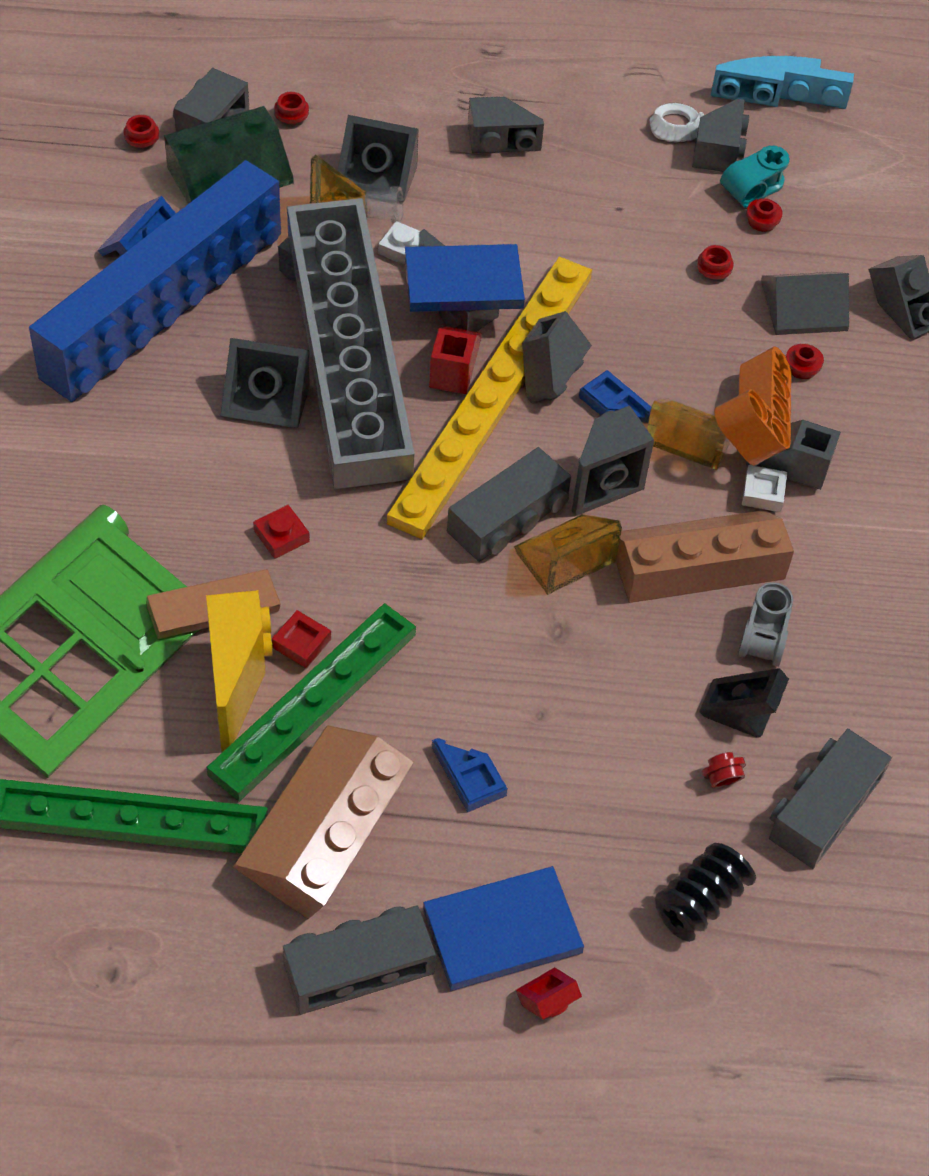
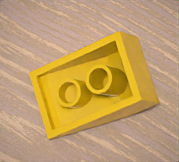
(238, 648)

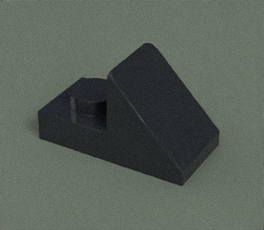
(745, 700)

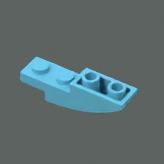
(786, 77)

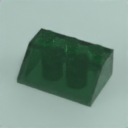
(213, 149)

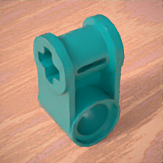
(756, 175)

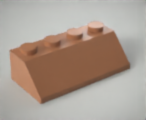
(703, 555)
(323, 817)

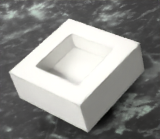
(395, 241)
(764, 488)

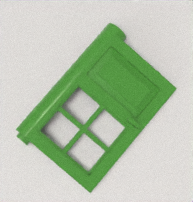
(98, 591)

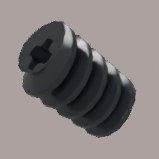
(702, 889)

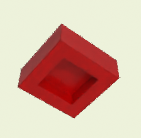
(281, 531)
(301, 639)
(549, 993)

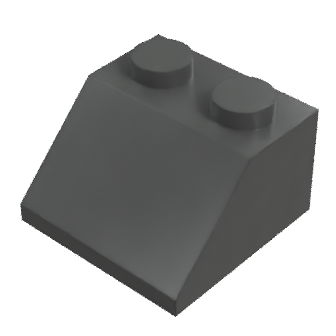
(612, 460)

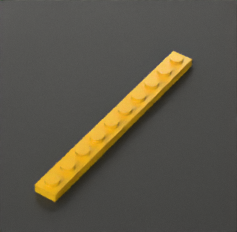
(483, 406)

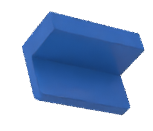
(138, 226)

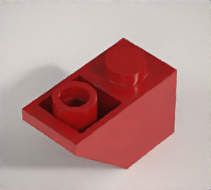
(453, 359)

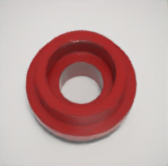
(291, 108)
(141, 131)
(764, 214)
(715, 262)
(804, 360)
(724, 770)

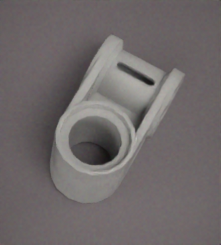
(767, 629)

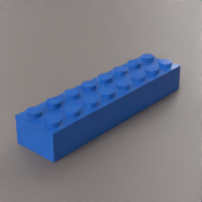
(156, 281)

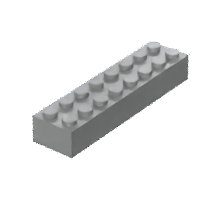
(349, 344)

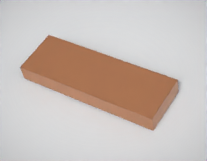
(186, 607)

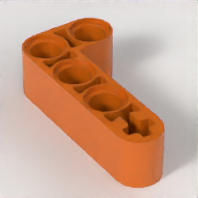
(761, 414)

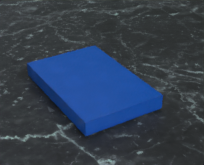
(464, 278)
(502, 928)

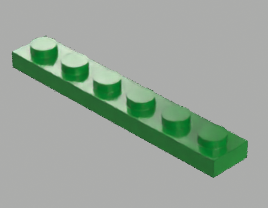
(310, 702)
(128, 816)

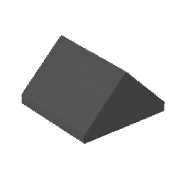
(379, 154)
(808, 302)
(265, 383)

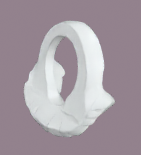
(672, 132)

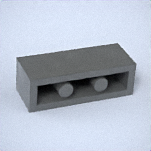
(509, 504)
(828, 797)
(358, 958)

